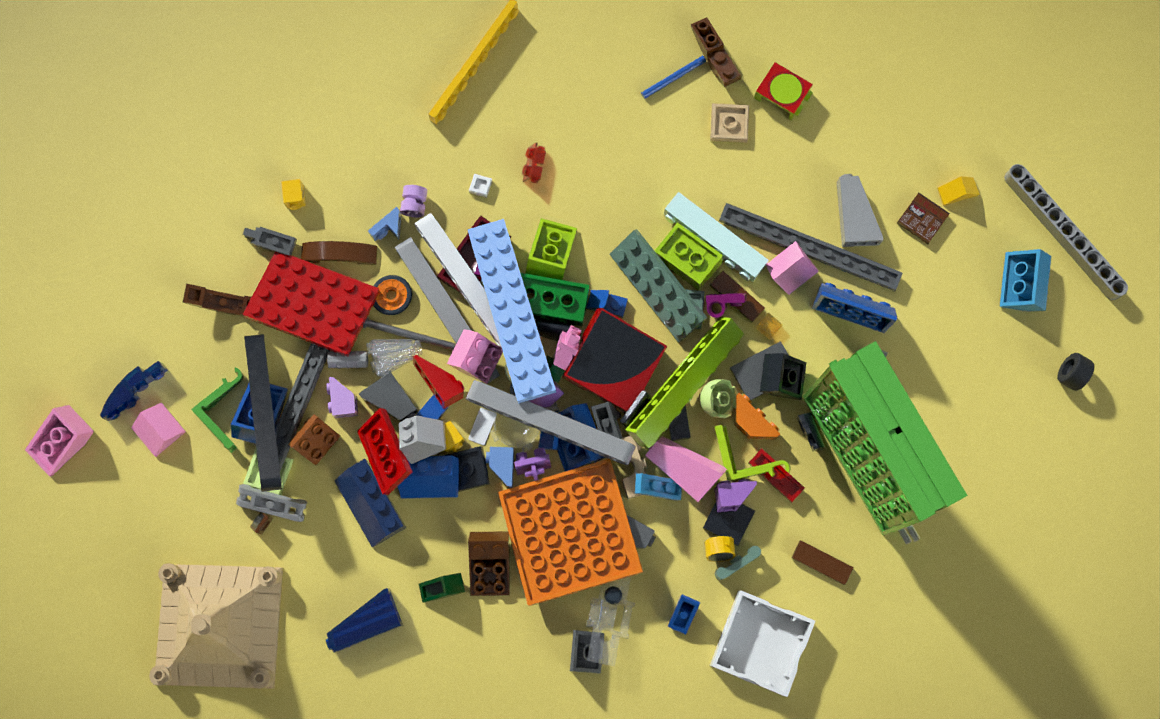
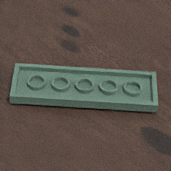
(658, 285)

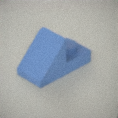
(390, 222)

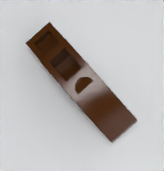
(714, 52)

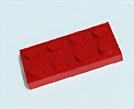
(384, 451)

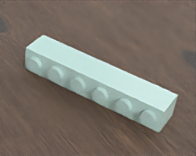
(734, 250)

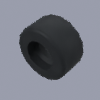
(1076, 371)

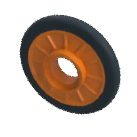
(402, 299)

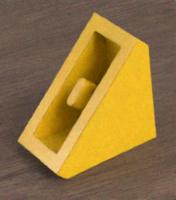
(958, 190)

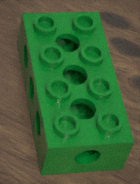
(560, 291)

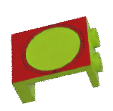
(784, 90)

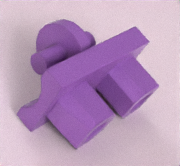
(532, 466)

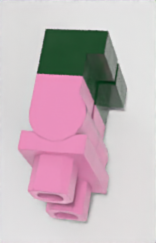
(566, 347)

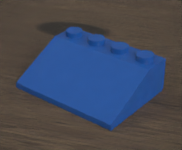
(854, 308)

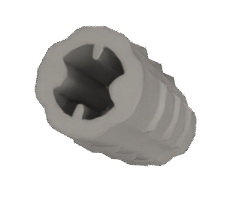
(356, 359)

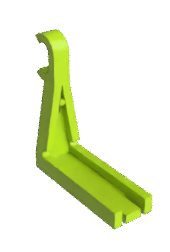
(729, 463)

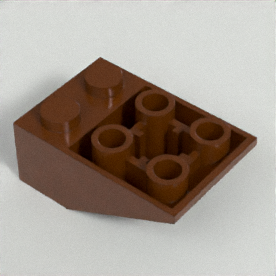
(489, 563)

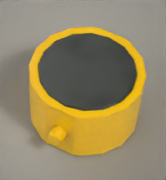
(719, 548)

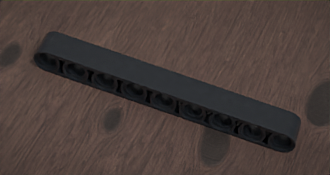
(262, 413)

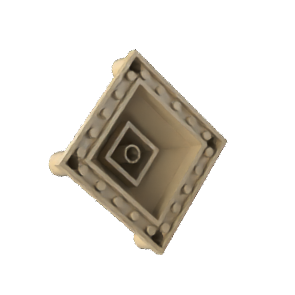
(218, 626)

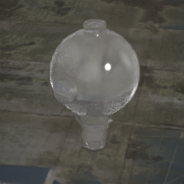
(515, 433)

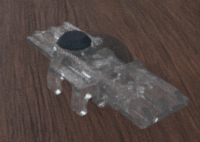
(602, 618)

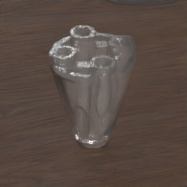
(392, 354)

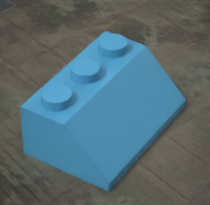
(1025, 280)

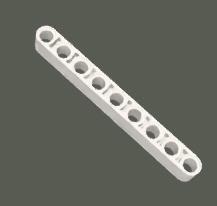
(458, 271)

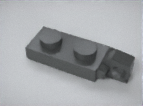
(271, 240)

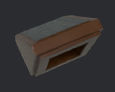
(261, 523)

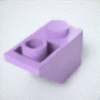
(342, 402)

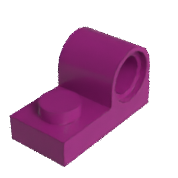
(722, 299)

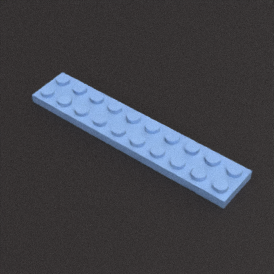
(511, 311)

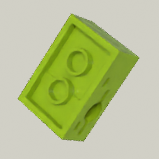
(689, 256)

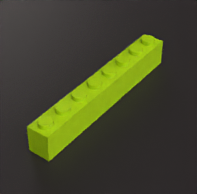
(684, 382)

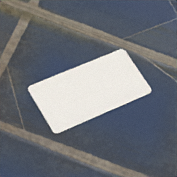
(482, 426)

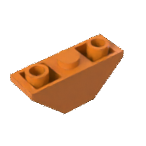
(752, 420)

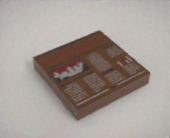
(923, 218)

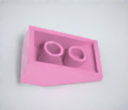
(58, 439)

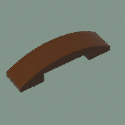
(339, 251)
(215, 300)

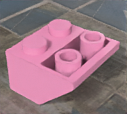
(475, 356)

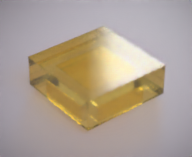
(769, 326)

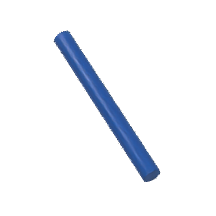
(674, 76)

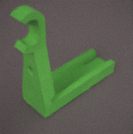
(209, 402)

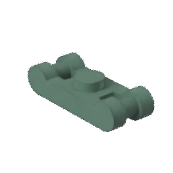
(737, 563)

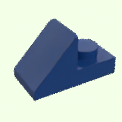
(611, 303)
(683, 614)

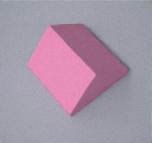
(791, 268)
(157, 428)

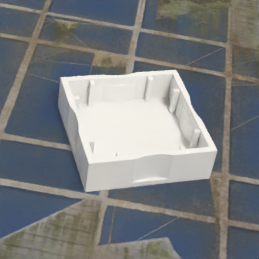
(762, 643)

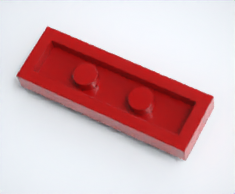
(782, 480)

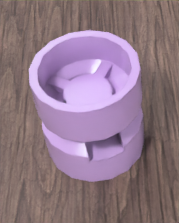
(413, 203)

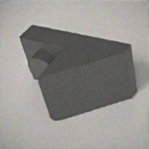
(606, 419)

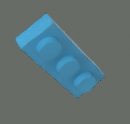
(657, 487)

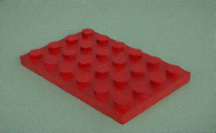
(311, 303)

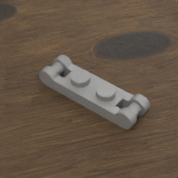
(271, 503)

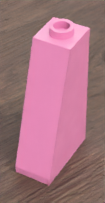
(685, 467)

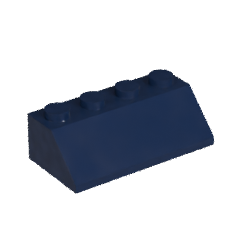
(369, 506)

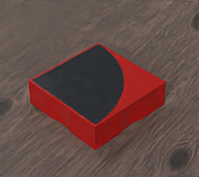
(614, 360)

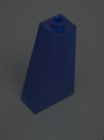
(369, 621)

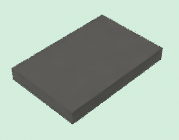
(749, 371)

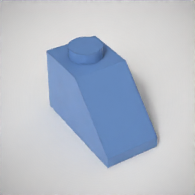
(502, 463)

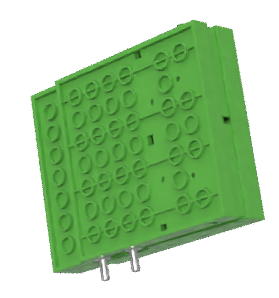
(882, 442)

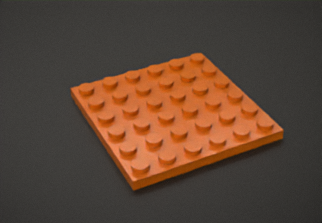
(570, 532)

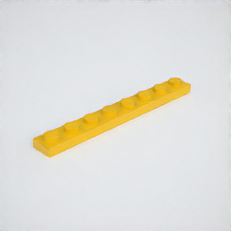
(470, 67)

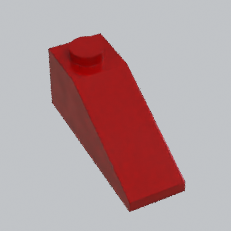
(441, 383)

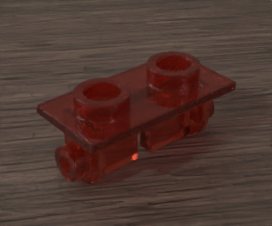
(531, 170)

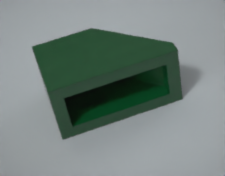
(441, 587)

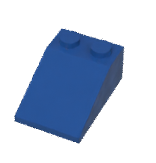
(243, 425)

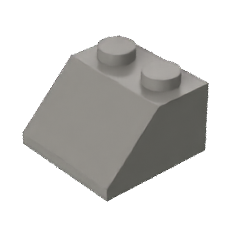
(421, 437)

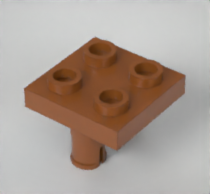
(314, 439)

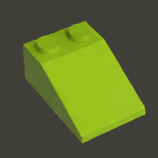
(550, 249)

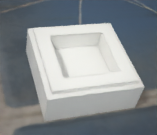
(480, 185)

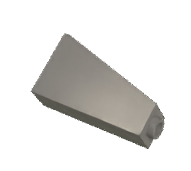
(855, 214)

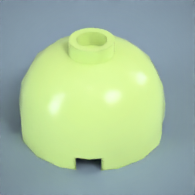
(718, 398)

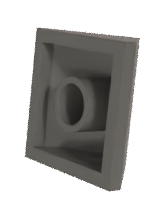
(580, 651)

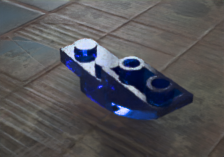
(125, 393)

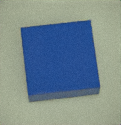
(548, 441)

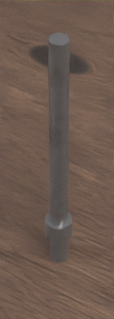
(409, 334)

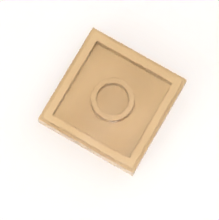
(729, 122)

